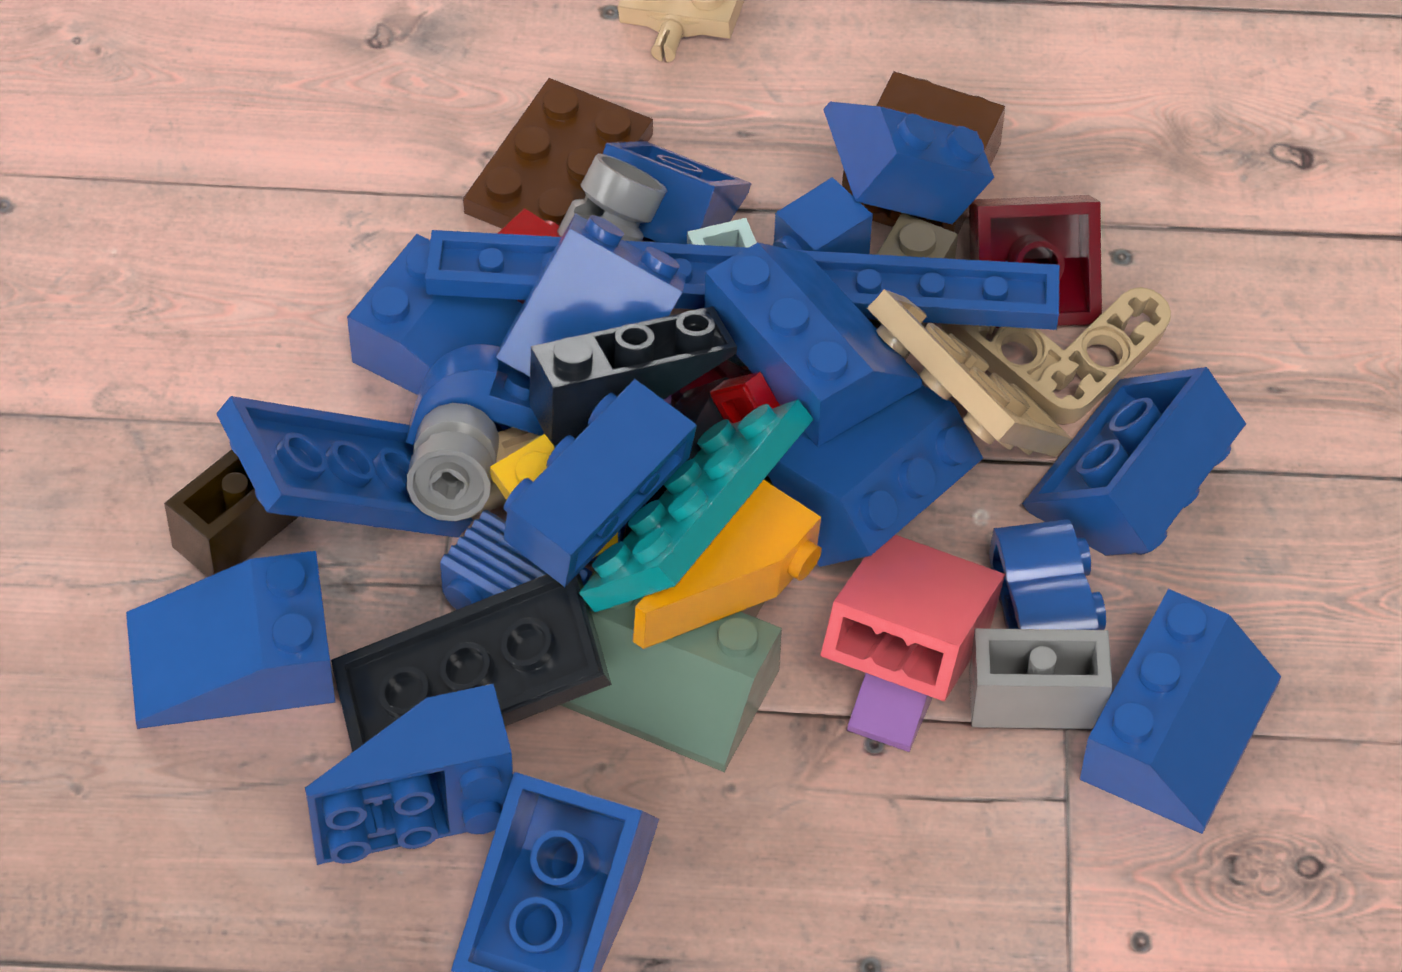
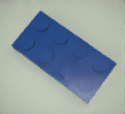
(328, 465)

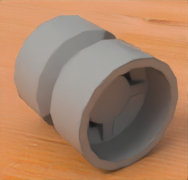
(617, 195)
(453, 462)

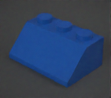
(806, 338)
(1139, 460)
(878, 473)
(1181, 713)

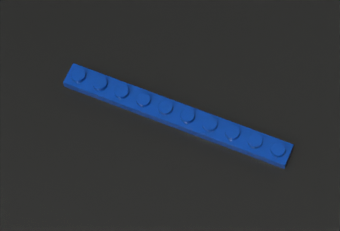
(941, 287)

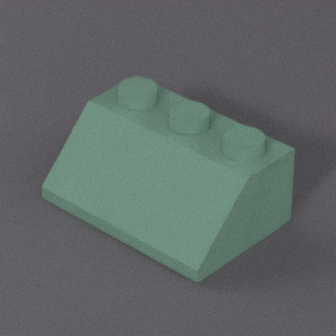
(686, 691)

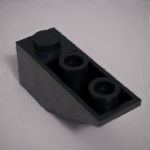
(660, 353)

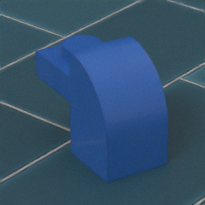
(472, 378)

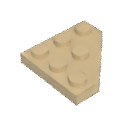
(953, 369)

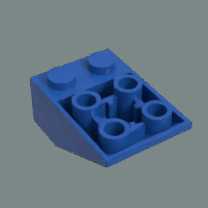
(416, 781)

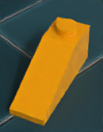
(743, 566)

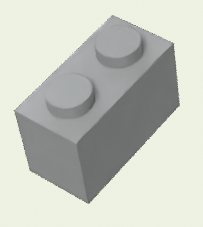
(1039, 678)

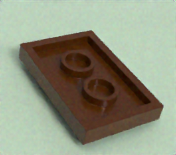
(550, 154)

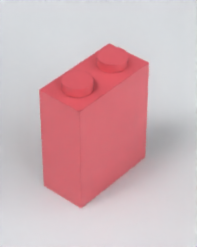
(912, 616)

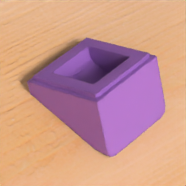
(888, 712)

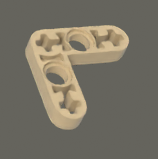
(1056, 368)

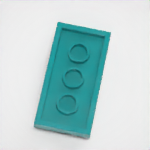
(696, 505)

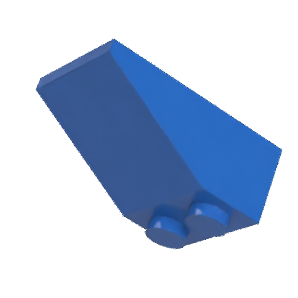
(405, 331)
(232, 644)
(554, 881)

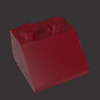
(1046, 232)

